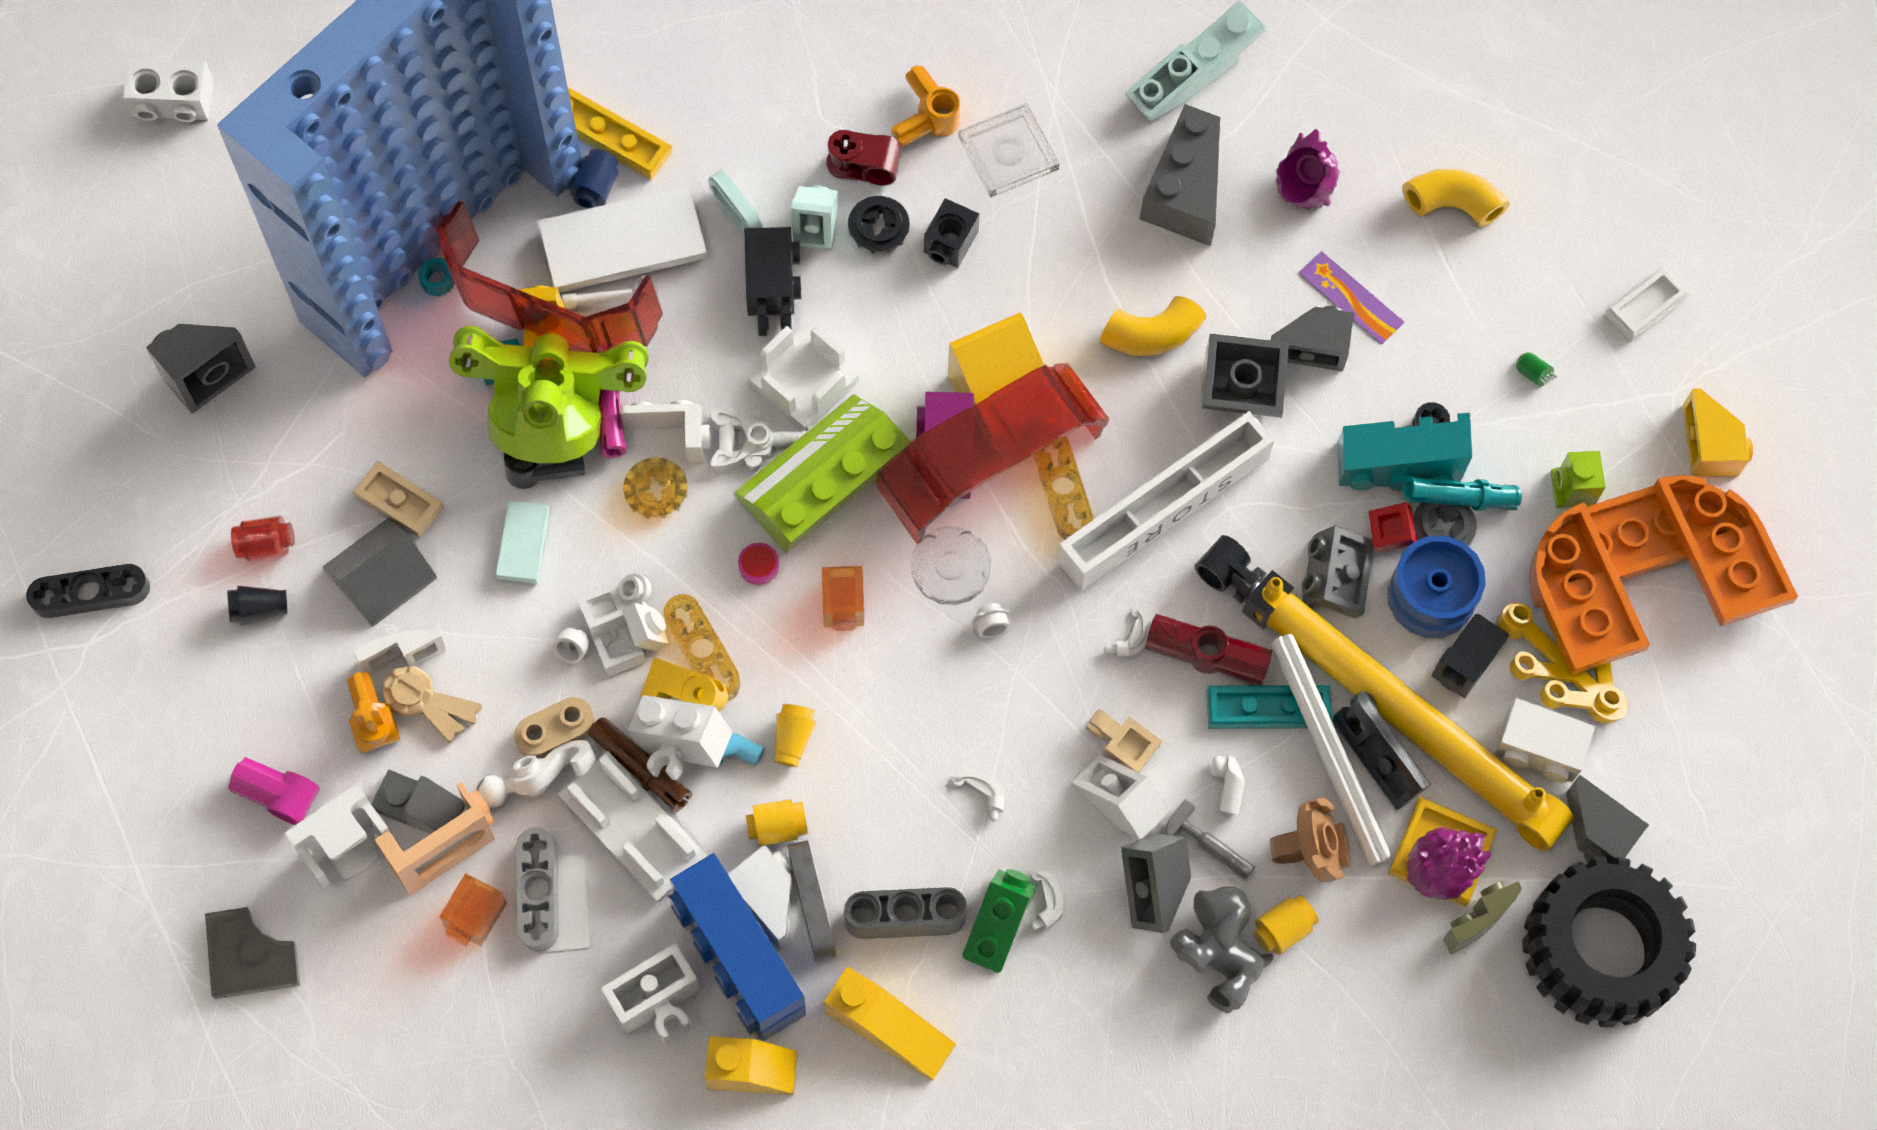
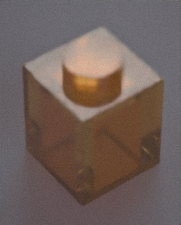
(843, 597)
(472, 911)

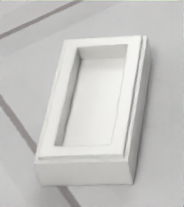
(1647, 303)

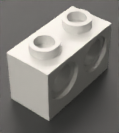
(169, 81)

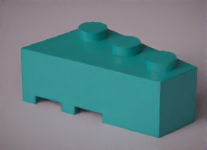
(1387, 455)

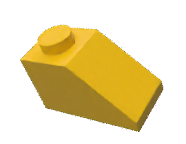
(1714, 437)
(749, 1066)

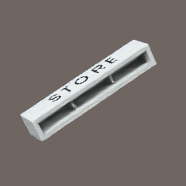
(1164, 501)

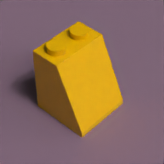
(992, 357)

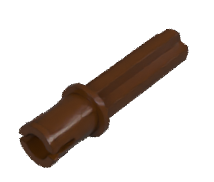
(635, 761)

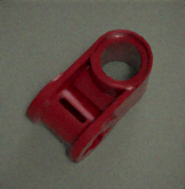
(865, 158)

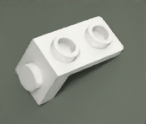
(673, 415)

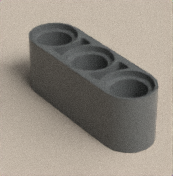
(923, 900)

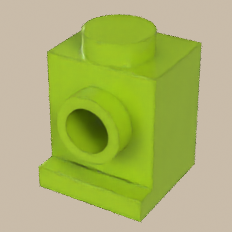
(1578, 479)

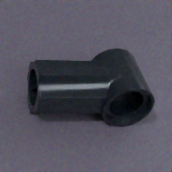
(541, 471)

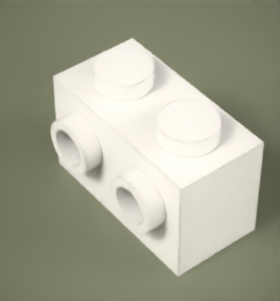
(1544, 741)

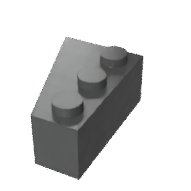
(1186, 178)

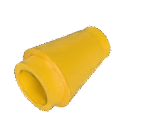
(793, 732)

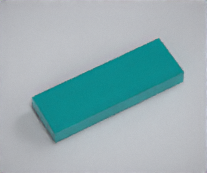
(1258, 707)

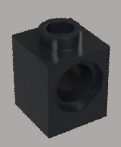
(951, 219)

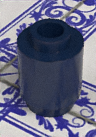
(594, 179)

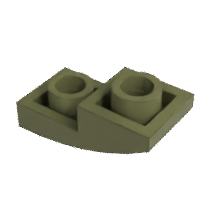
(1488, 909)

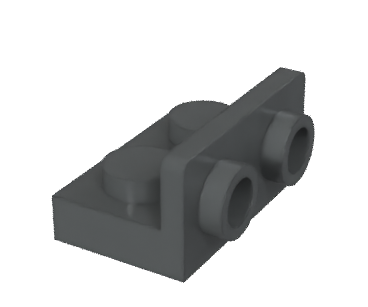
(1338, 571)

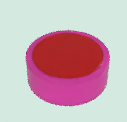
(758, 563)

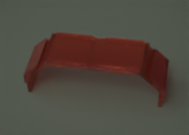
(521, 311)
(986, 443)

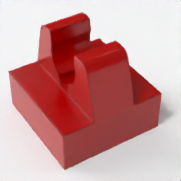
(1392, 527)

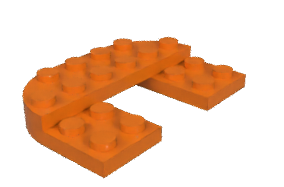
(1676, 520)

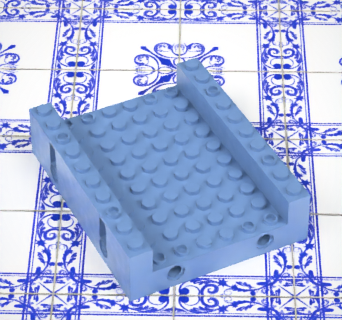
(401, 125)

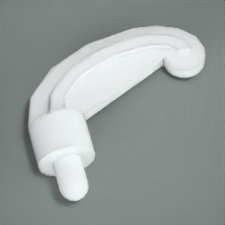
(1137, 637)
(987, 786)
(1053, 898)

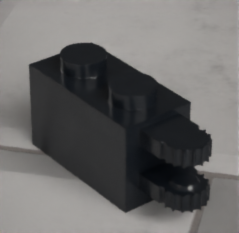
(770, 275)

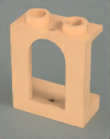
(404, 863)

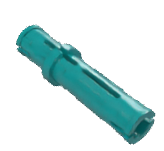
(1475, 494)

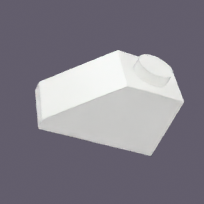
(1121, 796)
(767, 891)

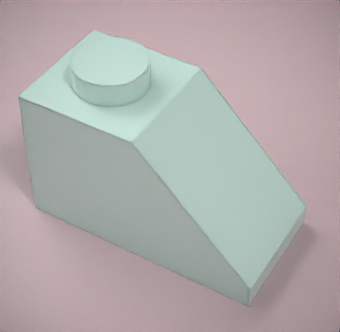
(814, 216)

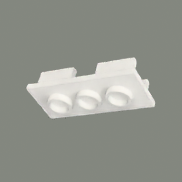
(631, 825)

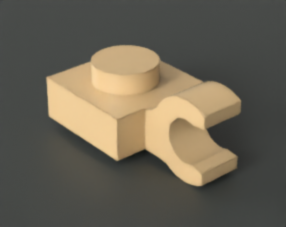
(1128, 744)

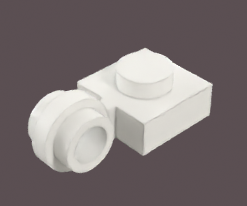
(643, 622)

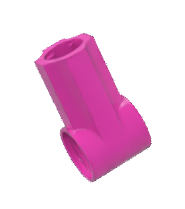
(283, 795)

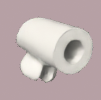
(1233, 782)

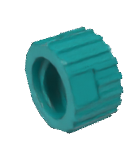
(427, 269)

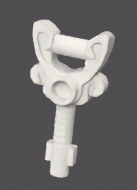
(757, 444)

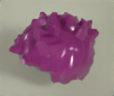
(1308, 172)
(1446, 862)

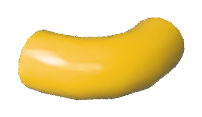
(1457, 190)
(1153, 334)

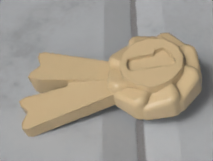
(411, 693)

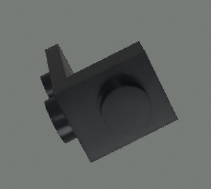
(1470, 655)

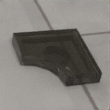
(244, 958)

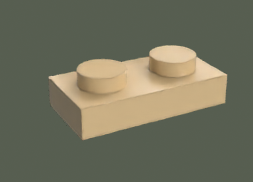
(398, 499)

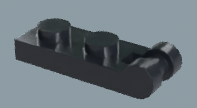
(1380, 750)

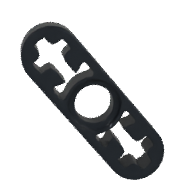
(61, 607)

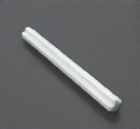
(1331, 750)

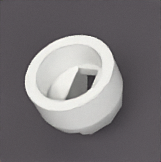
(564, 642)

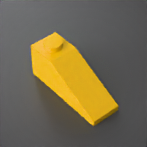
(887, 1023)

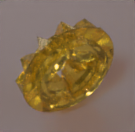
(666, 474)

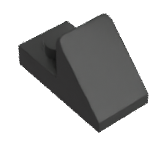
(416, 802)

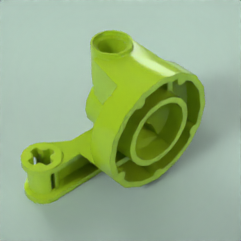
(543, 405)

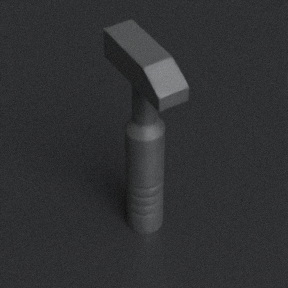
(1207, 841)

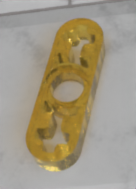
(1081, 507)
(697, 619)

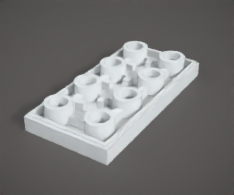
(622, 239)

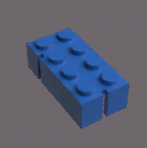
(738, 947)

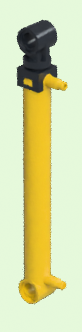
(1271, 603)

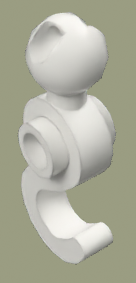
(533, 775)

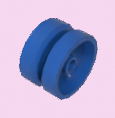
(1436, 586)

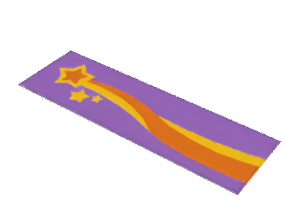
(1351, 297)

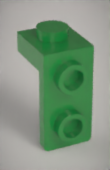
(999, 919)

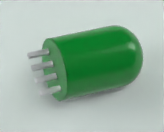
(1535, 369)

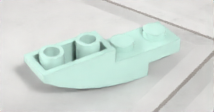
(1198, 64)

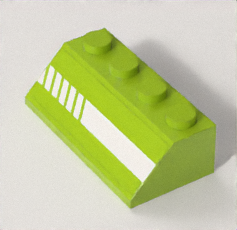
(822, 471)

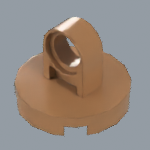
(1316, 841)

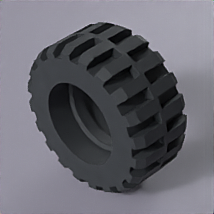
(1645, 905)

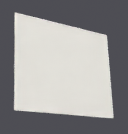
(572, 905)

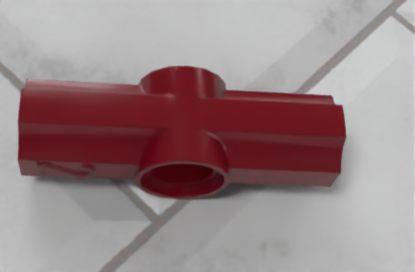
(1183, 641)

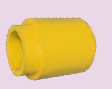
(776, 822)
(1285, 924)

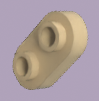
(554, 727)

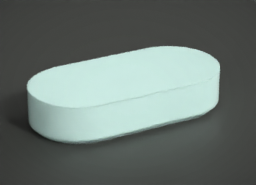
(733, 202)

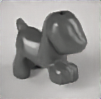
(1223, 917)

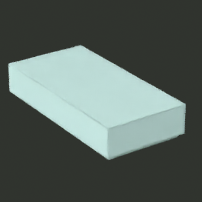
(522, 542)

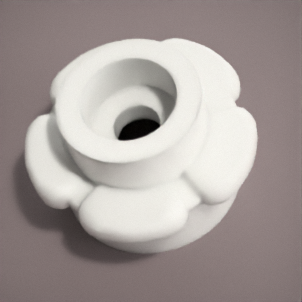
(991, 621)

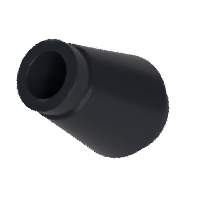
(255, 604)

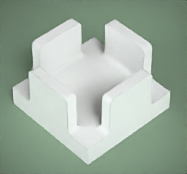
(803, 375)
(338, 835)

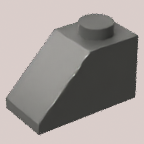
(1318, 338)
(1601, 822)
(1155, 879)

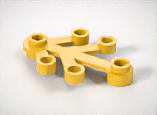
(1594, 692)

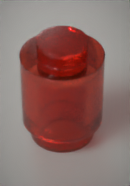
(262, 538)

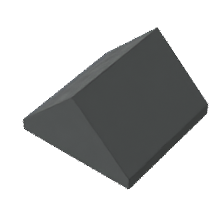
(380, 571)

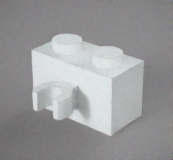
(678, 733)
(652, 992)

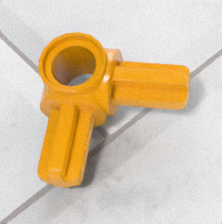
(931, 100)
(371, 721)

